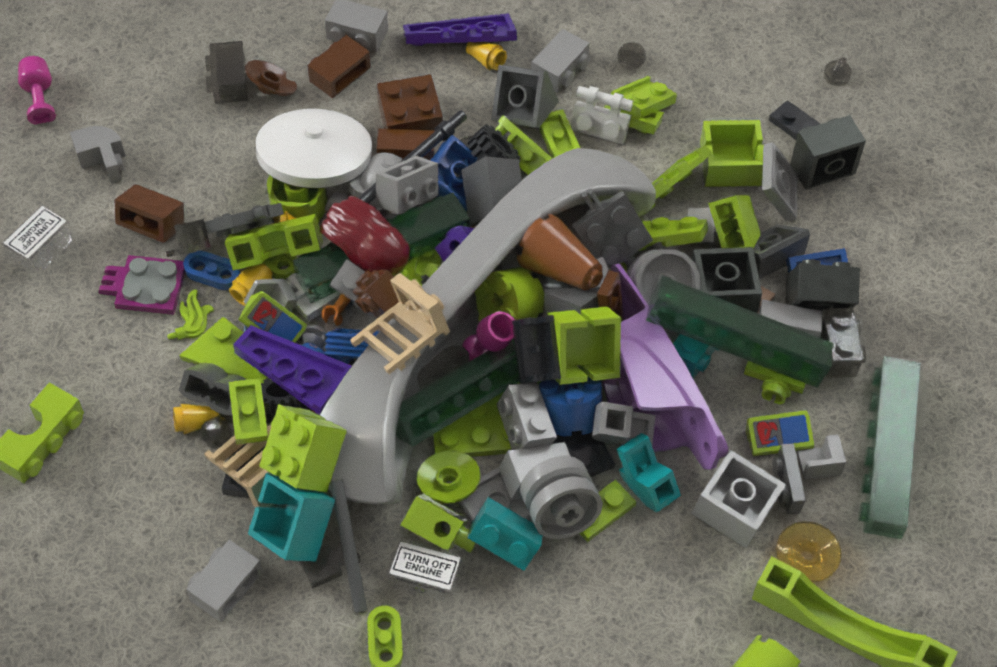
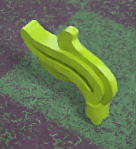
(194, 317)

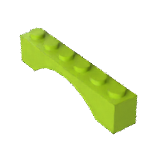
(799, 599)

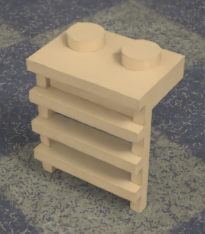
(414, 311)
(251, 475)

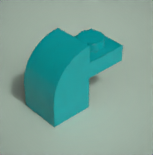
(645, 476)

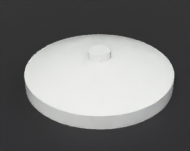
(313, 148)

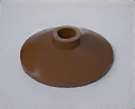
(269, 78)

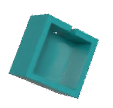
(291, 531)

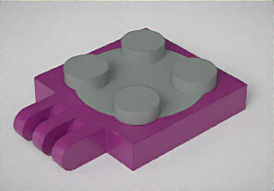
(145, 284)

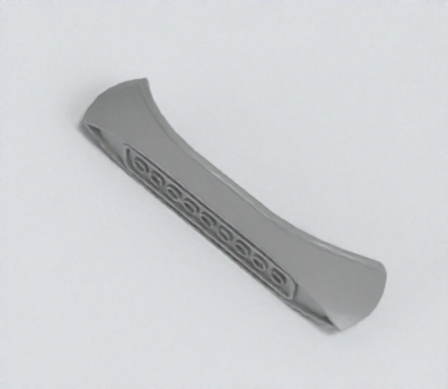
(370, 399)

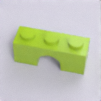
(260, 243)
(24, 454)

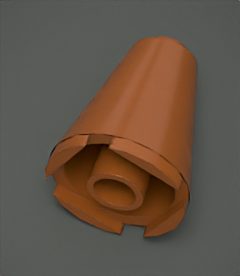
(559, 254)

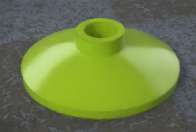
(446, 467)

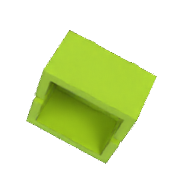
(735, 153)
(588, 341)
(302, 448)

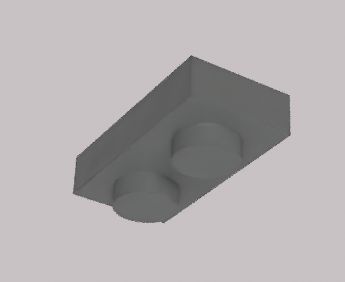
(787, 468)

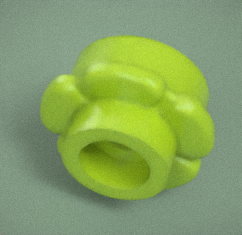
(777, 387)

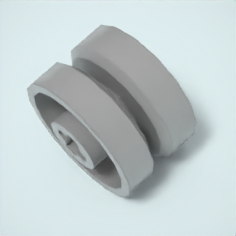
(670, 263)
(561, 497)

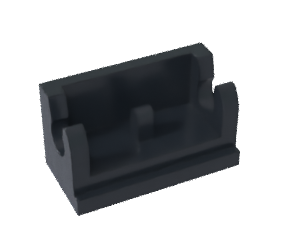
(536, 349)

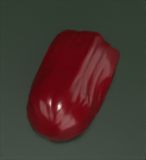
(365, 236)

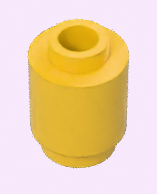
(245, 280)

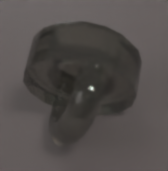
(631, 55)
(837, 72)
(217, 431)

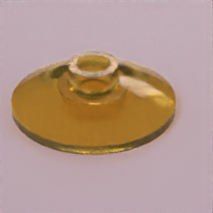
(816, 540)

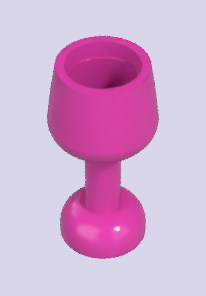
(35, 78)
(492, 334)

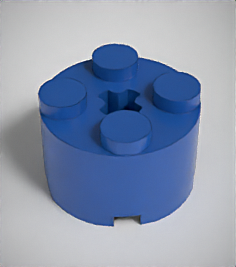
(571, 405)

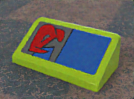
(272, 317)
(770, 431)

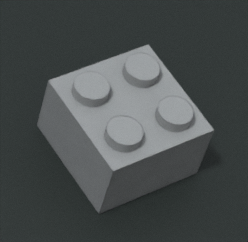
(738, 498)

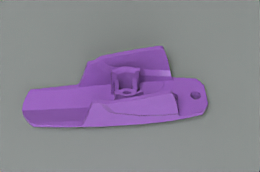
(660, 385)

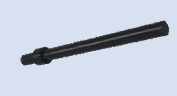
(442, 133)

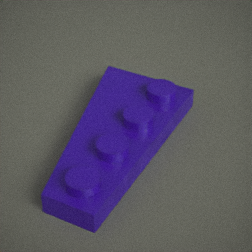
(471, 29)
(297, 369)

